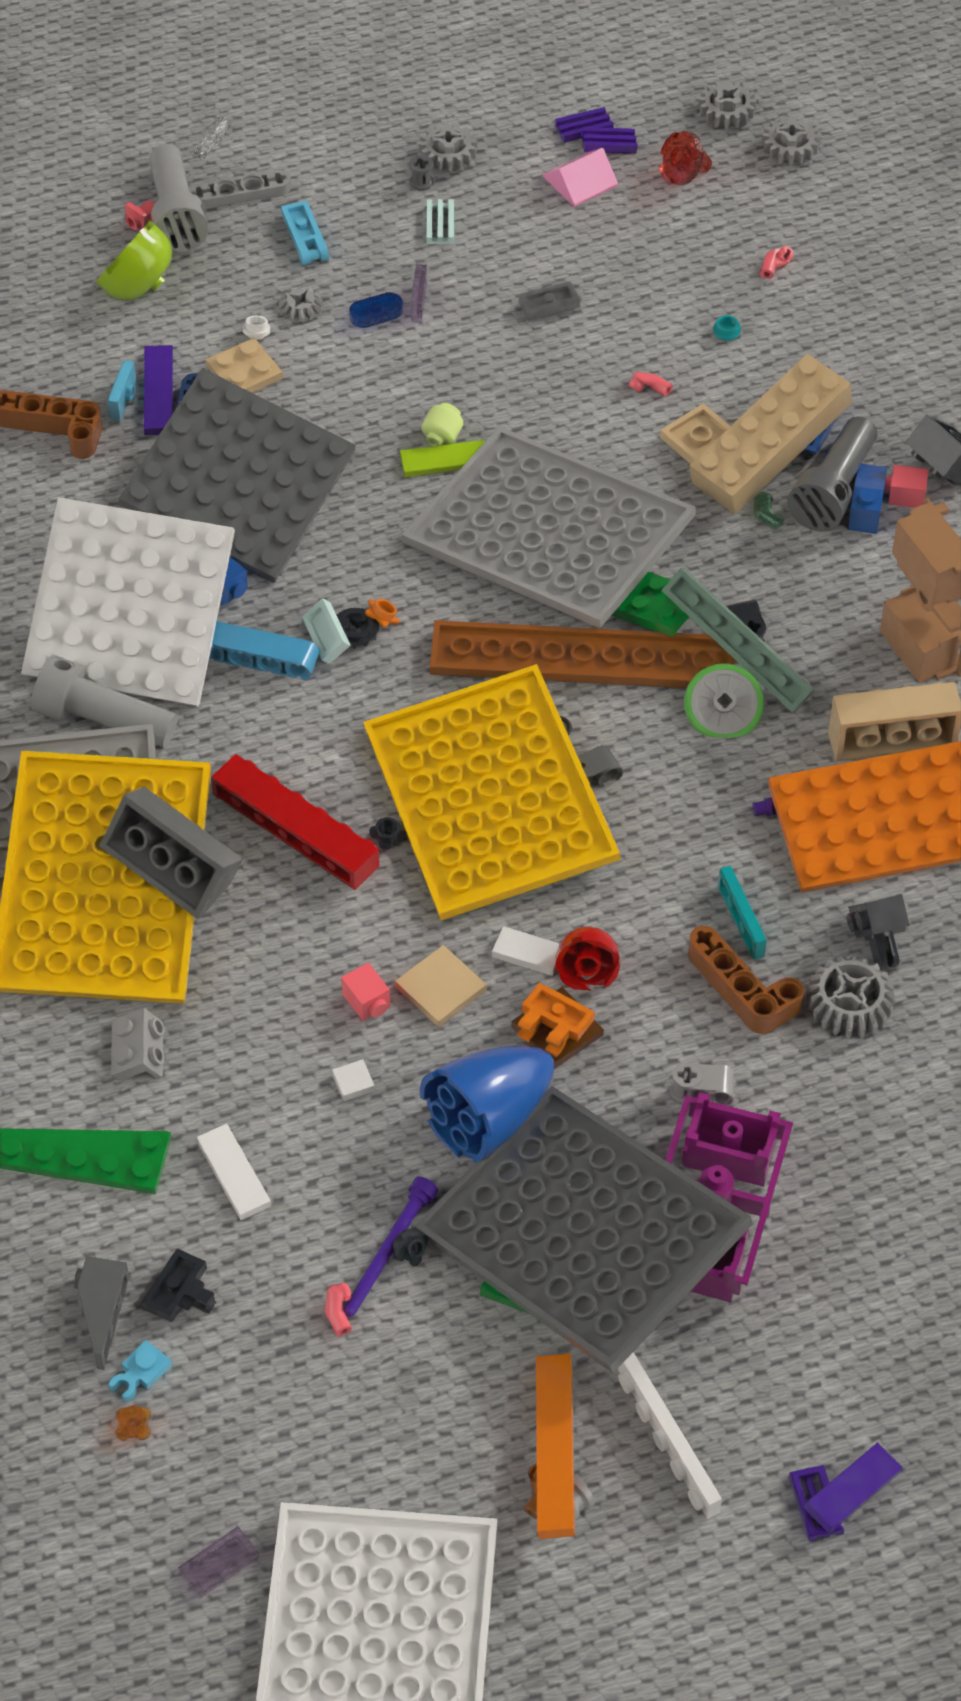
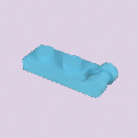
(304, 232)

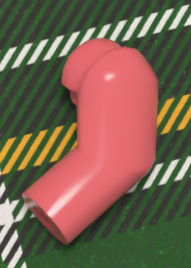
(775, 259)
(653, 381)

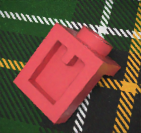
(139, 216)

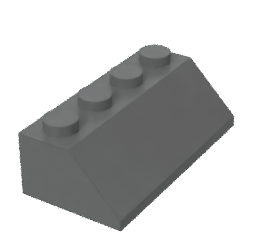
(170, 851)

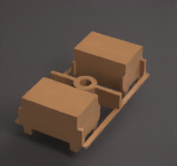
(926, 618)

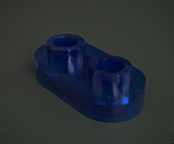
(376, 310)

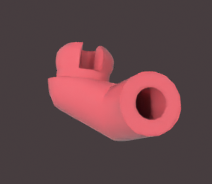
(334, 1310)

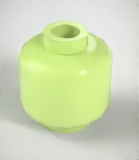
(442, 424)

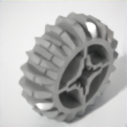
(848, 1005)

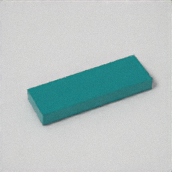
(742, 912)

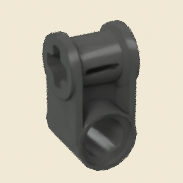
(601, 765)

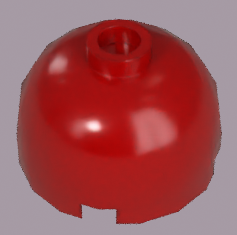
(587, 953)

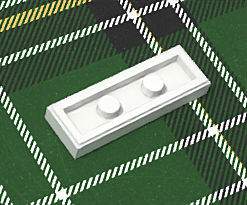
(233, 1172)

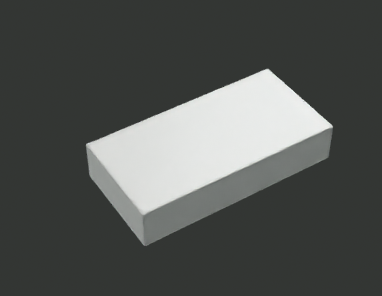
(526, 950)

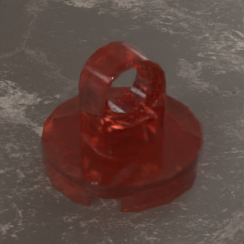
(683, 158)

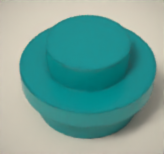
(727, 328)

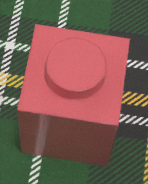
(906, 486)
(366, 992)

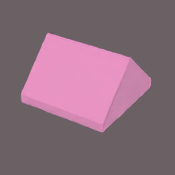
(583, 177)

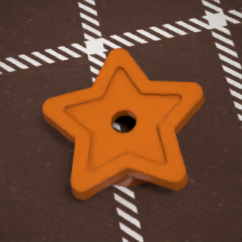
(383, 612)

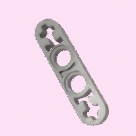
(238, 187)

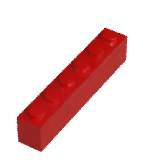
(295, 821)

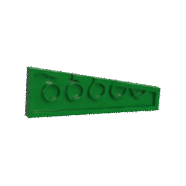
(89, 1156)

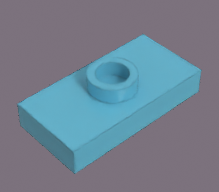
(122, 390)

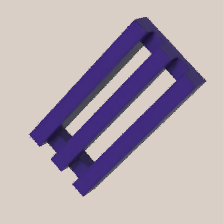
(571, 126)
(610, 139)
(795, 1476)

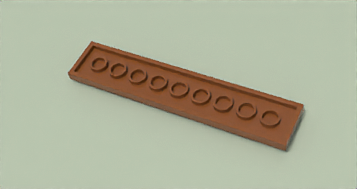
(573, 653)

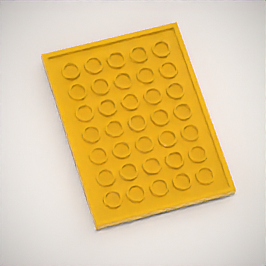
(490, 792)
(72, 910)

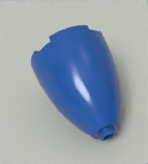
(485, 1097)

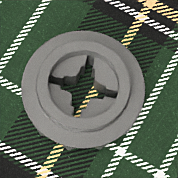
(304, 311)

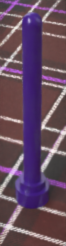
(420, 1194)

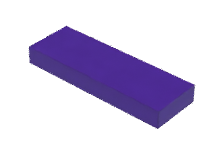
(853, 1487)

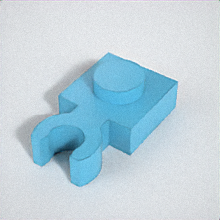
(142, 1368)

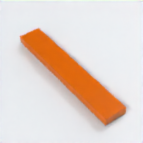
(555, 1446)

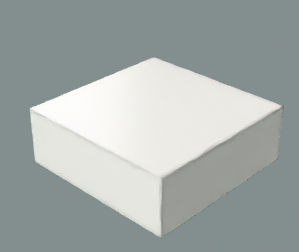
(353, 1080)

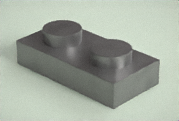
(549, 300)

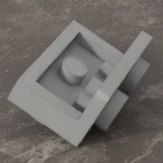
(137, 1045)

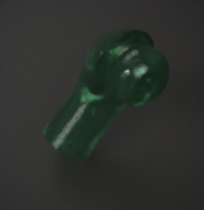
(763, 511)

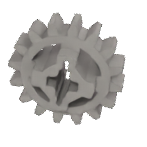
(727, 104)
(791, 140)
(449, 146)

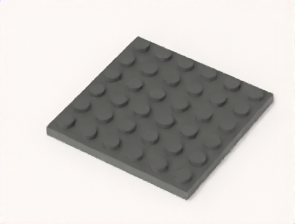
(240, 467)

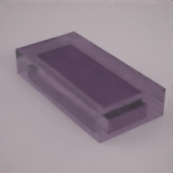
(418, 293)
(218, 1562)

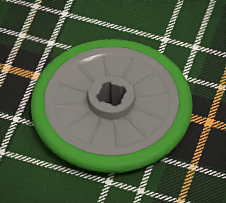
(737, 687)

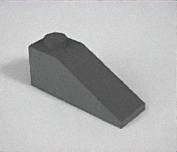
(101, 1293)

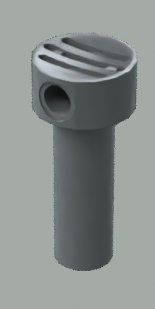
(824, 491)

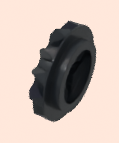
(368, 626)

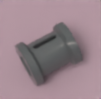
(421, 172)

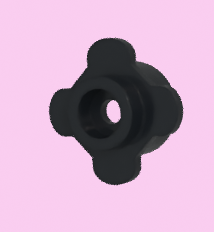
(387, 825)
(410, 1246)

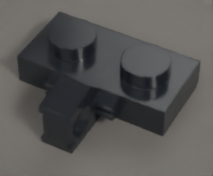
(179, 1288)

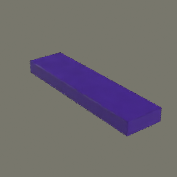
(157, 387)

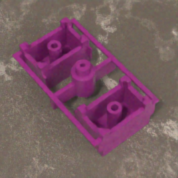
(727, 1147)

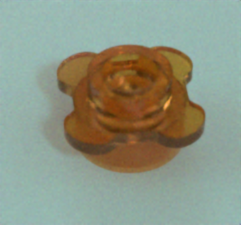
(129, 1414)

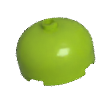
(138, 265)

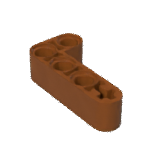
(54, 415)
(711, 952)

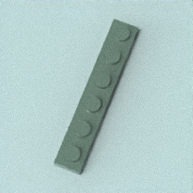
(738, 640)

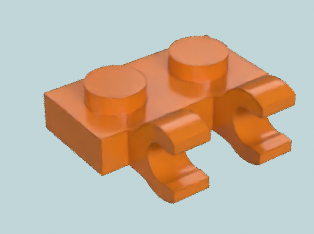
(557, 1012)

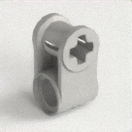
(713, 1080)

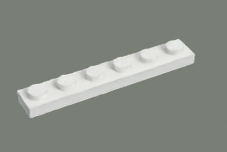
(669, 1437)

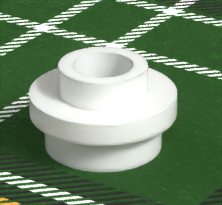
(256, 327)

